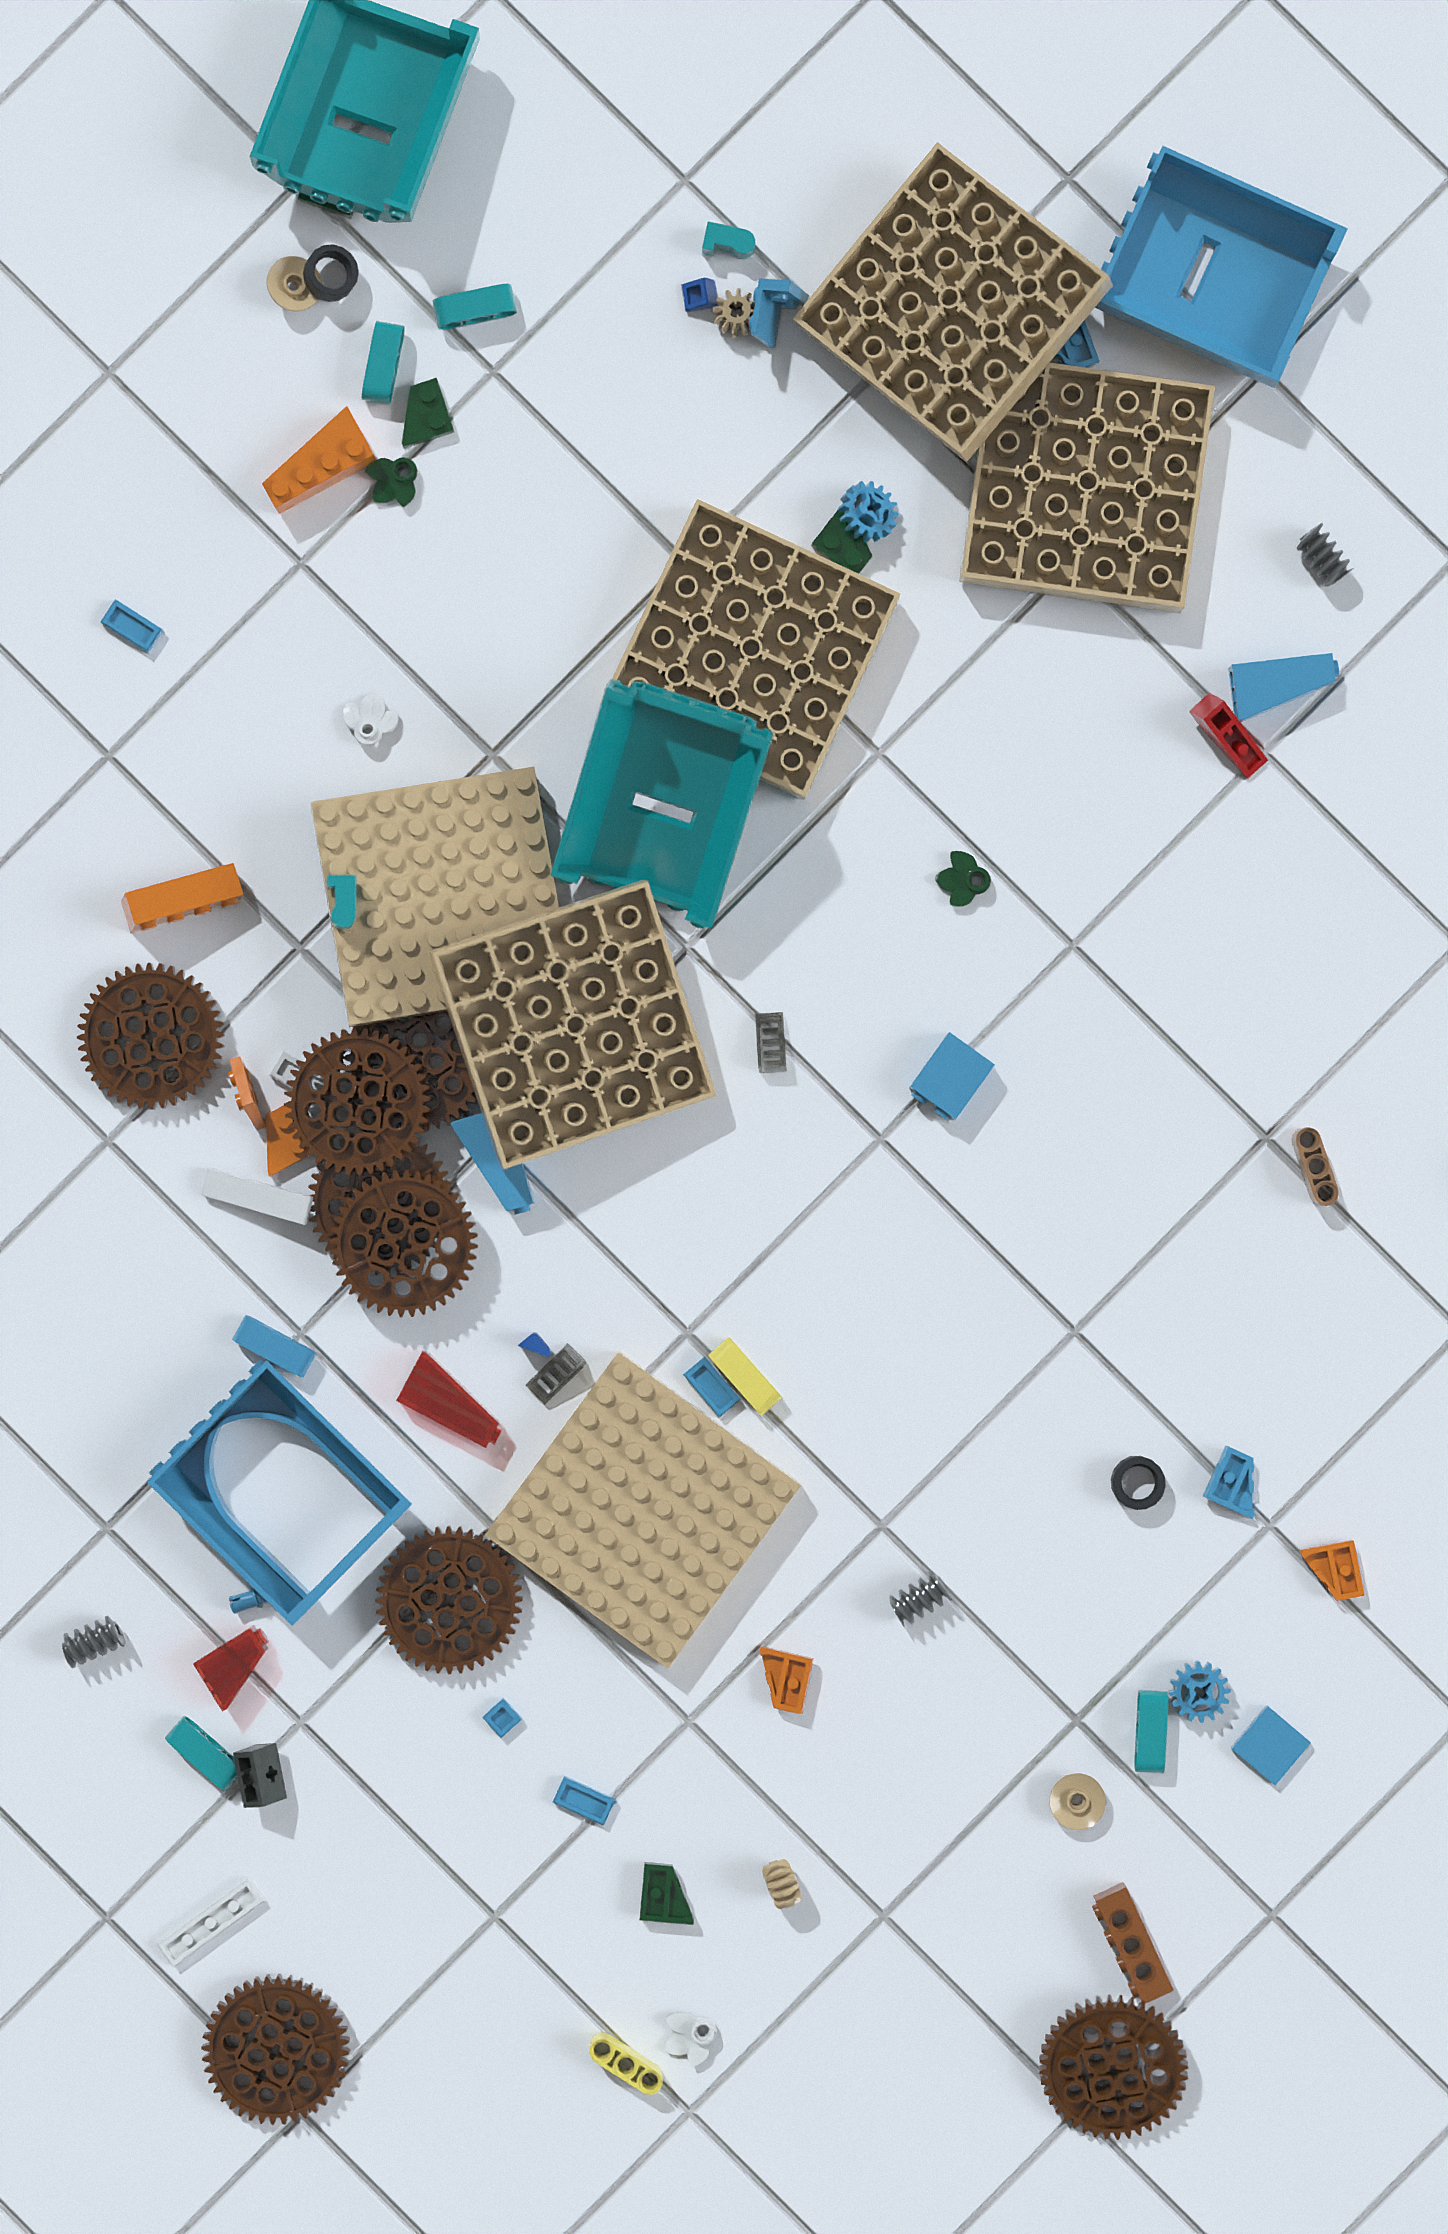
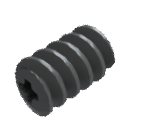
(1324, 555)
(919, 1598)
(92, 1642)

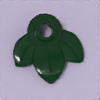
(390, 483)
(958, 879)

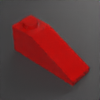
(1228, 734)

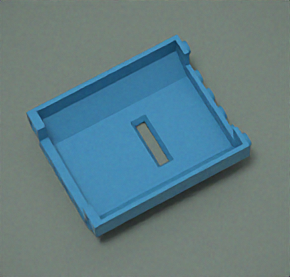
(1256, 282)

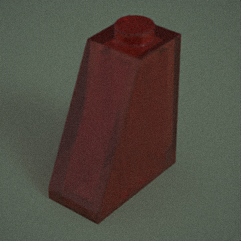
(231, 1665)

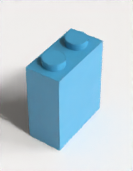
(951, 1077)

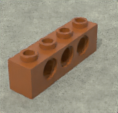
(1156, 1981)

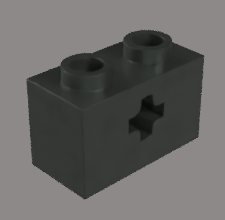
(259, 1775)

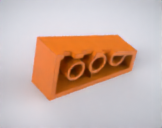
(320, 463)
(181, 897)

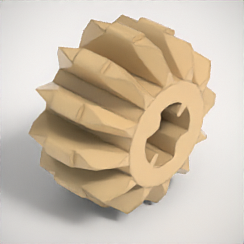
(724, 312)
(781, 1884)

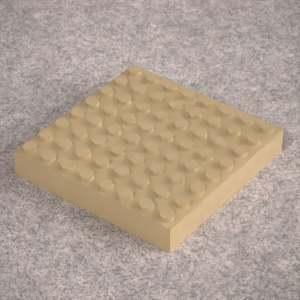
(952, 301)
(1091, 489)
(761, 635)
(429, 873)
(572, 1023)
(643, 1509)

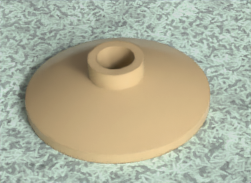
(286, 271)
(1081, 1815)

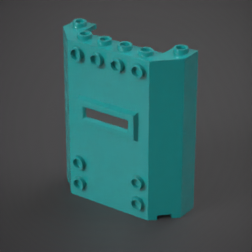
(376, 71)
(675, 754)

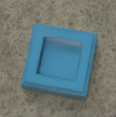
(502, 1717)

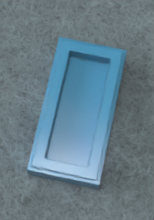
(131, 626)
(711, 1386)
(584, 1800)

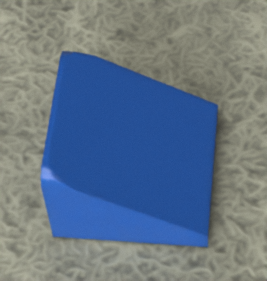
(699, 294)
(536, 1344)

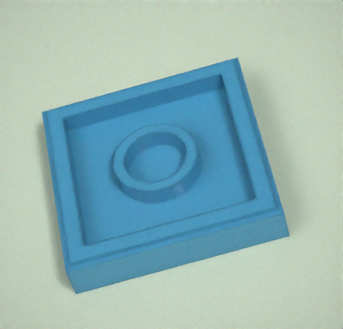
(1270, 1745)

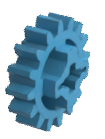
(868, 511)
(1207, 1682)

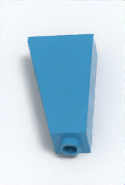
(1272, 683)
(508, 1184)

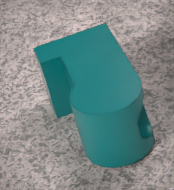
(728, 239)
(344, 911)

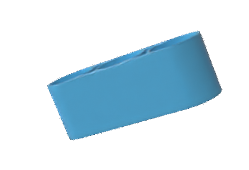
(274, 1346)

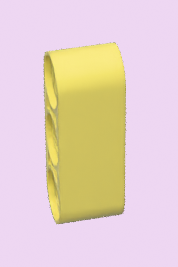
(745, 1376)
(633, 2075)

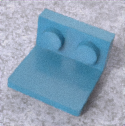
(769, 299)

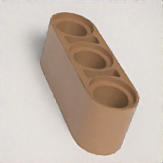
(1325, 1176)

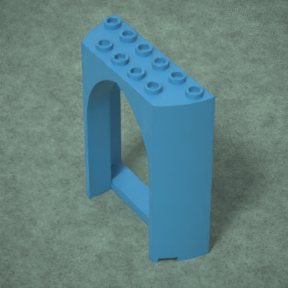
(192, 1491)

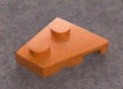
(246, 1097)
(281, 1147)
(1336, 1568)
(787, 1677)

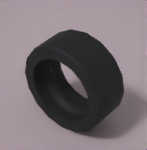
(341, 255)
(1158, 1490)

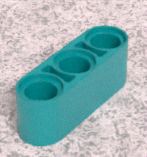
(474, 306)
(383, 362)
(1151, 1731)
(203, 1752)

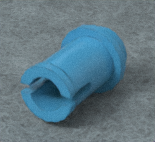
(246, 1601)

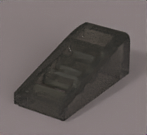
(775, 1065)
(573, 1357)

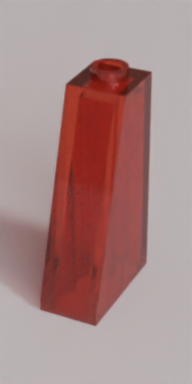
(447, 1401)

